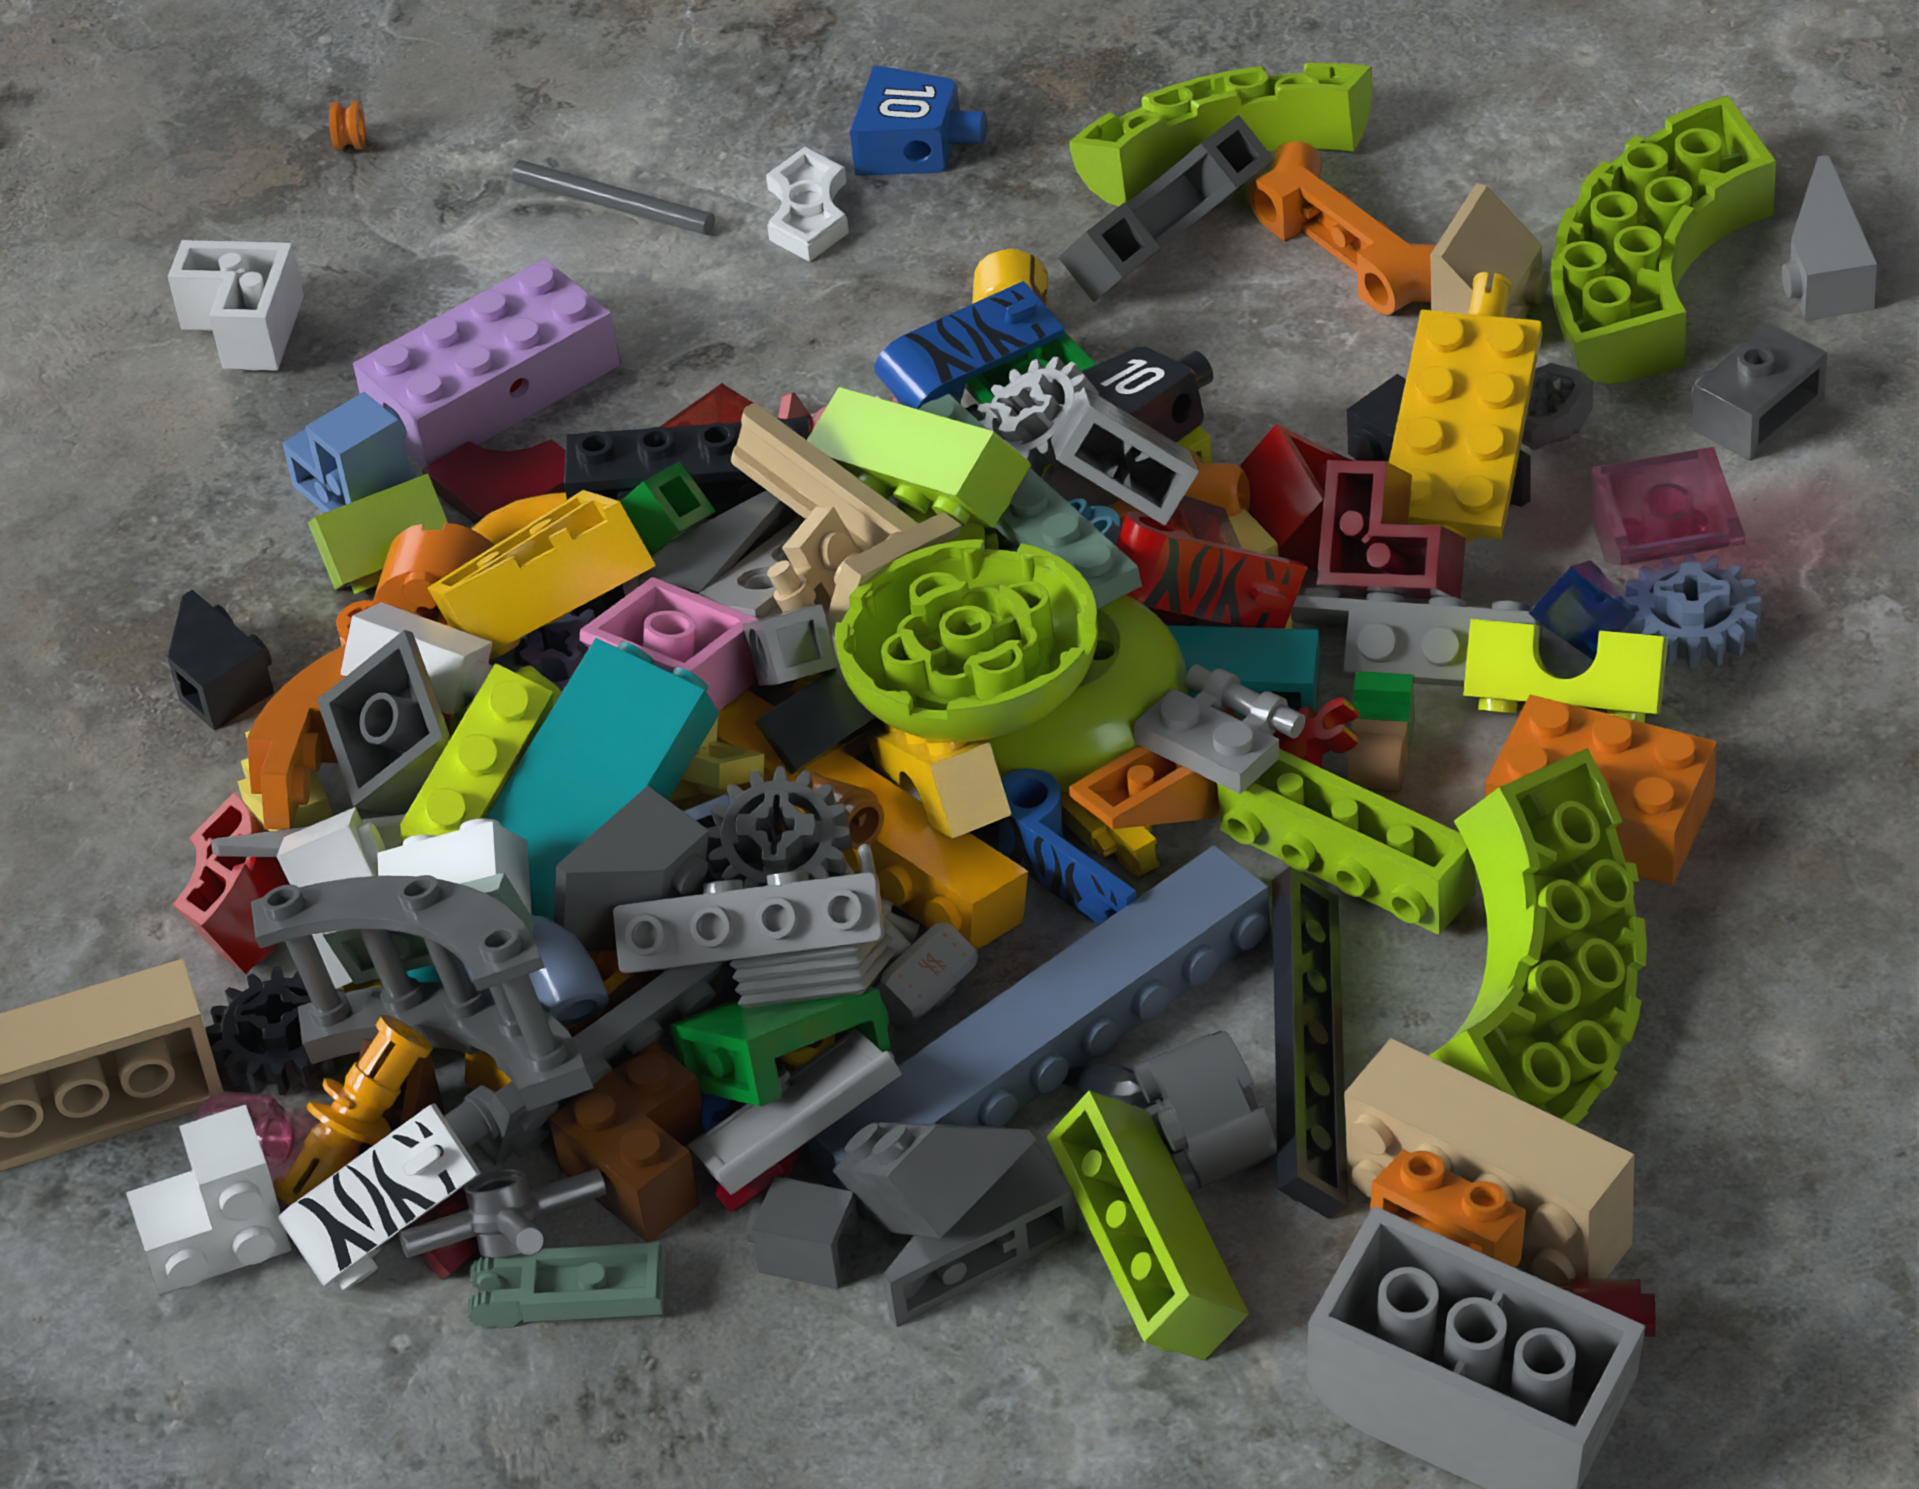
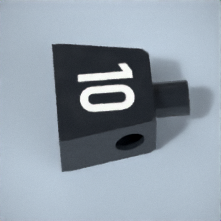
(1155, 388)

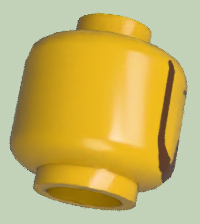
(1008, 268)

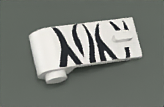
(376, 1197)

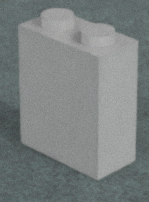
(1124, 456)

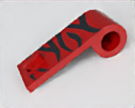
(1208, 577)

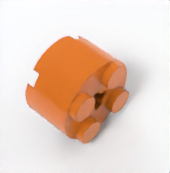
(421, 559)

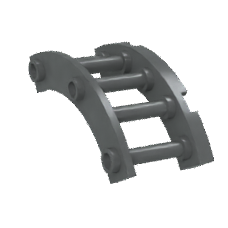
(459, 928)

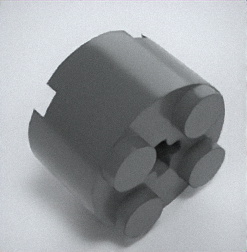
(1206, 1109)

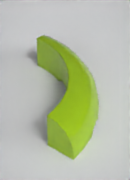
(1318, 107)

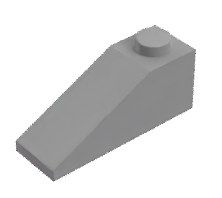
(1830, 258)

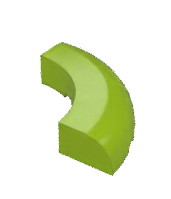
(1642, 230)
(1559, 940)

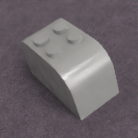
(1468, 1359)

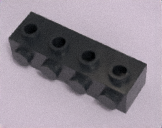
(622, 459)

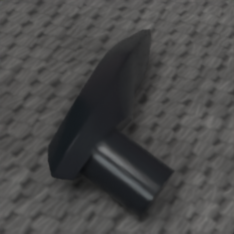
(1109, 1081)

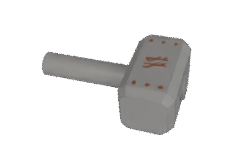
(923, 972)

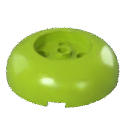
(968, 640)
(1128, 675)

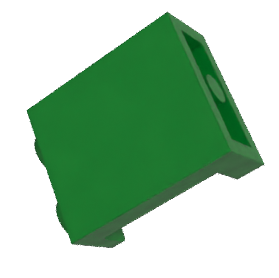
(736, 1046)

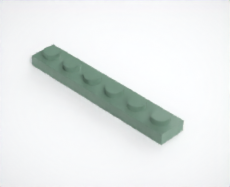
(1049, 522)

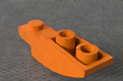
(292, 741)

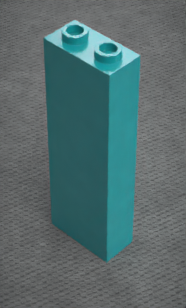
(601, 744)

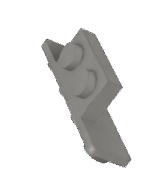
(1403, 636)
(749, 922)

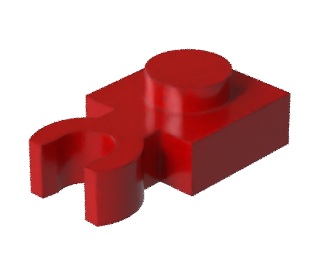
(1322, 732)

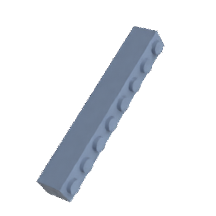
(1068, 1008)

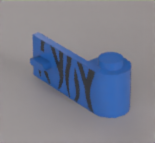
(964, 345)
(1036, 843)

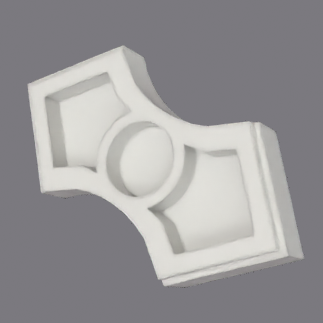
(807, 217)

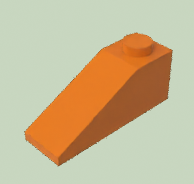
(1147, 791)

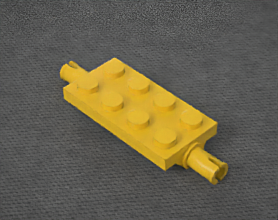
(1466, 412)

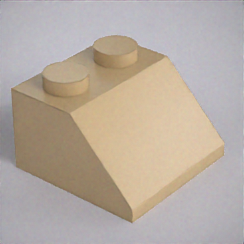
(1490, 240)

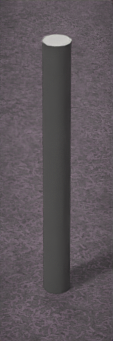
(613, 197)

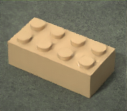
(102, 1063)
(1565, 1178)

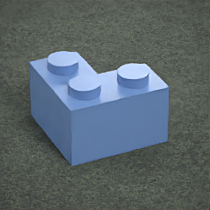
(349, 454)

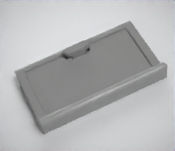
(810, 1102)

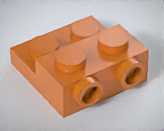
(1466, 1212)

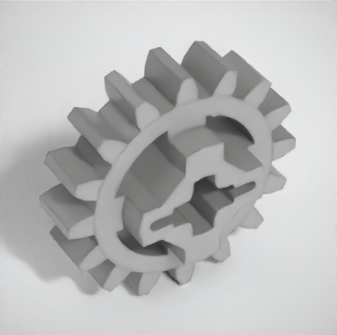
(1033, 408)

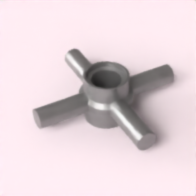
(502, 1213)

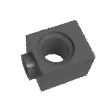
(790, 645)

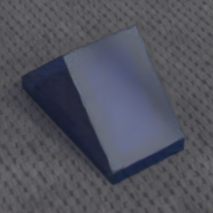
(1582, 606)

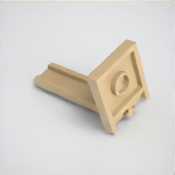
(810, 479)

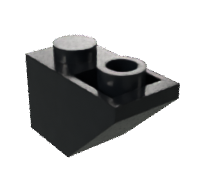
(215, 663)

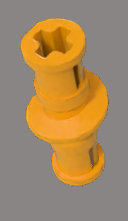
(356, 1108)

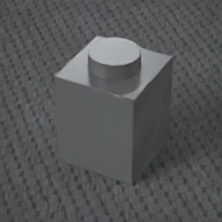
(804, 1232)

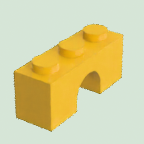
(951, 778)

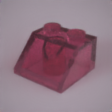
(1663, 507)

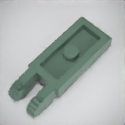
(568, 1284)

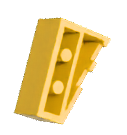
(543, 571)

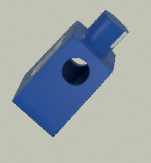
(910, 123)

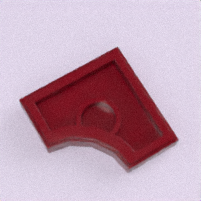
(488, 479)

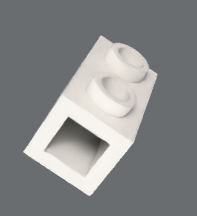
(452, 657)

